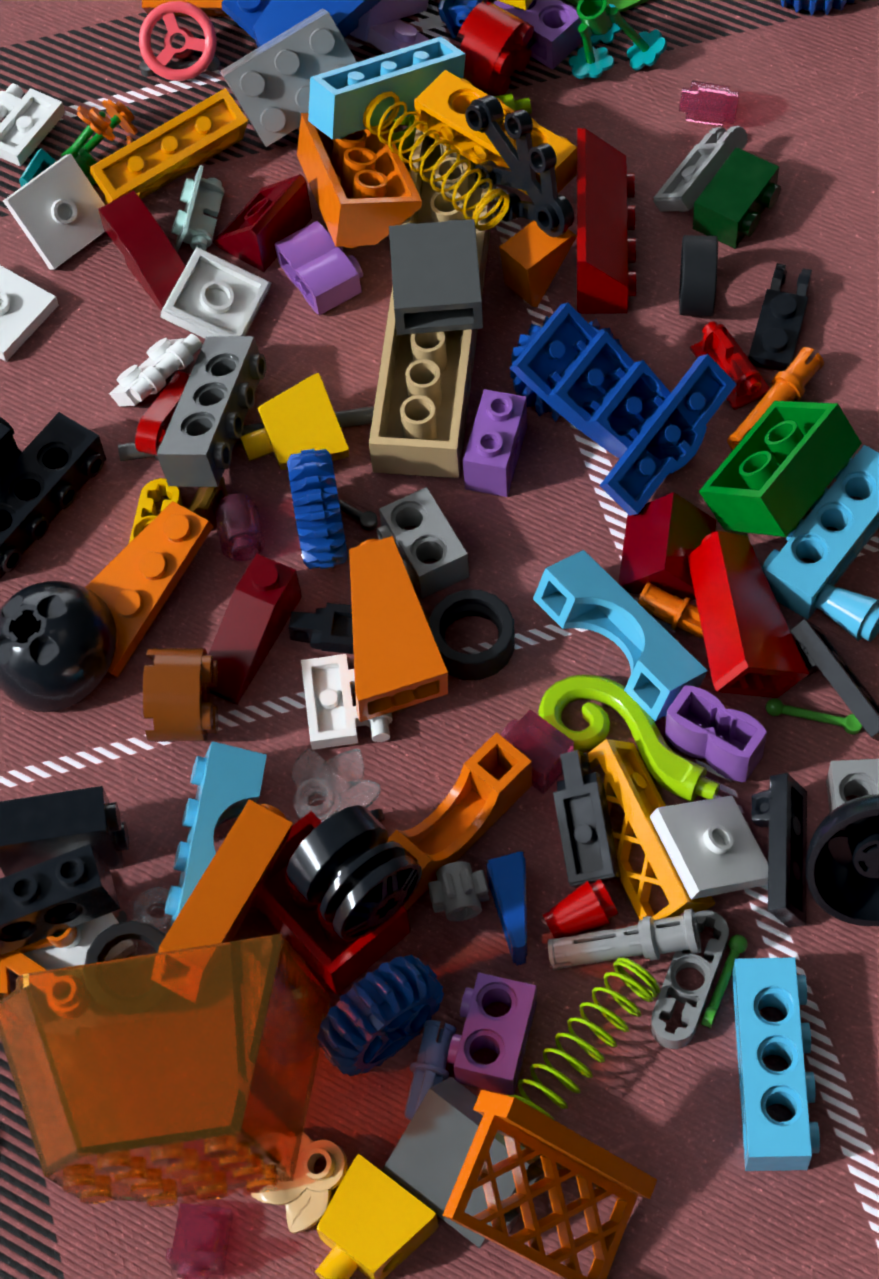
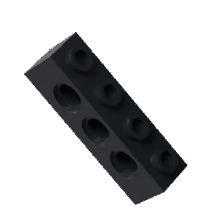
(35, 475)
(54, 897)

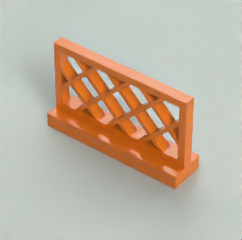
(556, 1147)

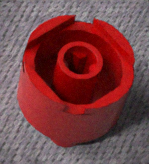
(494, 47)

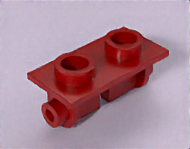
(730, 357)

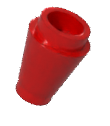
(581, 910)

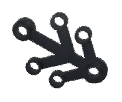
(548, 209)

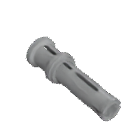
(647, 939)

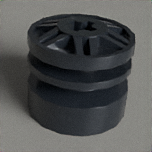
(353, 872)

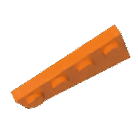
(146, 574)

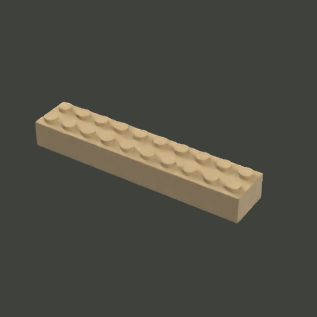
(428, 375)

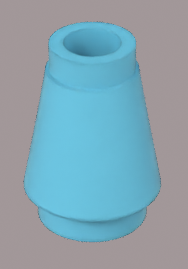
(851, 611)

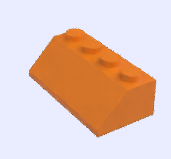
(356, 184)

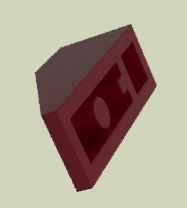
(252, 624)

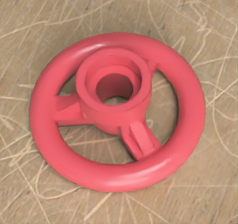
(159, 63)

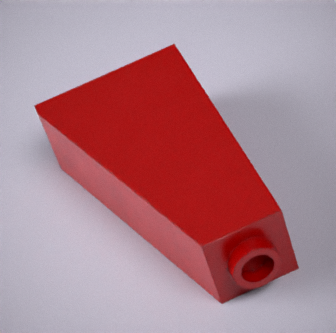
(741, 620)

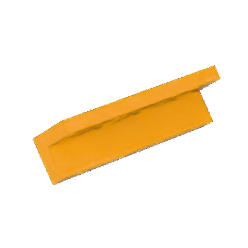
(171, 148)
(639, 798)

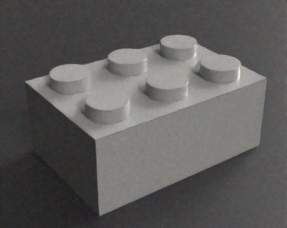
(275, 77)

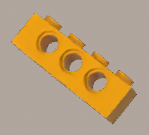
(444, 110)

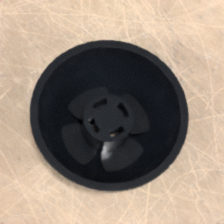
(54, 645)
(845, 862)

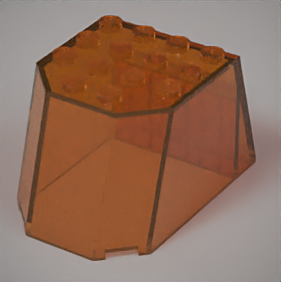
(167, 1070)

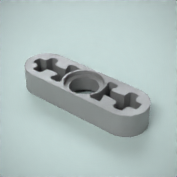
(690, 1015)

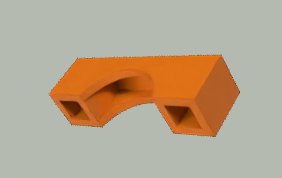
(481, 795)

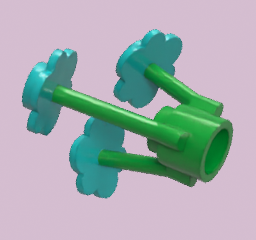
(599, 24)

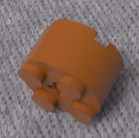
(179, 694)

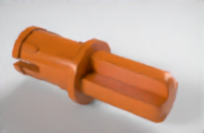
(671, 609)

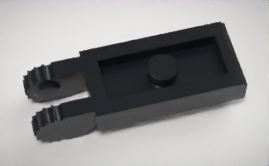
(780, 322)

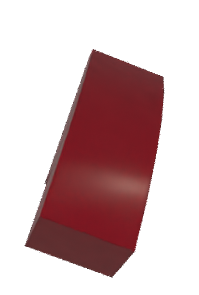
(144, 246)

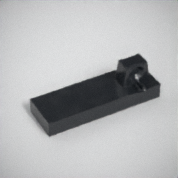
(821, 655)
(785, 813)

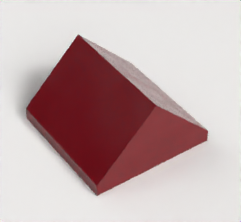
(266, 219)
(659, 544)

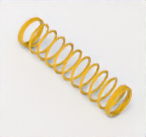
(479, 206)

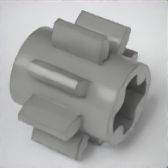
(458, 891)

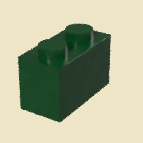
(736, 198)

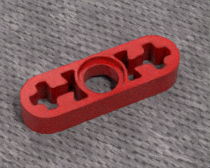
(158, 416)

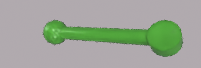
(850, 724)
(737, 945)

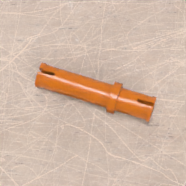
(786, 386)

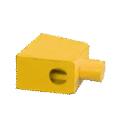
(297, 422)
(371, 1224)

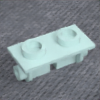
(200, 197)

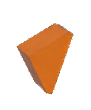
(532, 261)

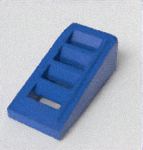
(508, 888)

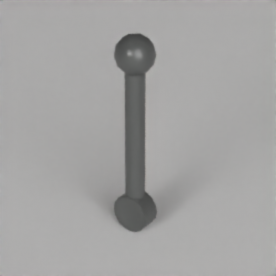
(146, 71)
(367, 520)

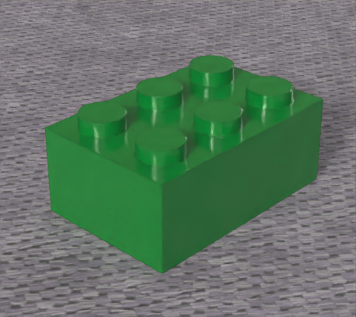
(780, 467)

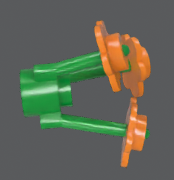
(103, 126)

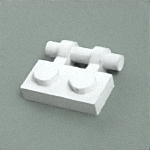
(26, 121)
(150, 377)
(330, 704)

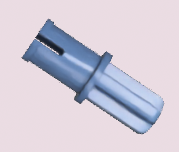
(430, 1064)

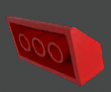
(603, 227)

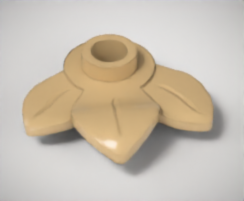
(309, 1192)

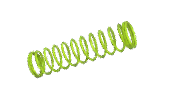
(640, 990)

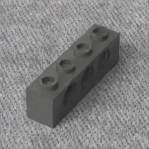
(211, 411)

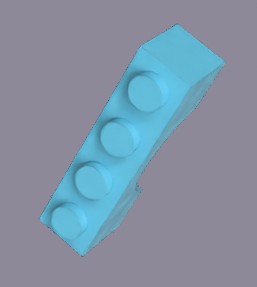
(586, 597)
(225, 784)

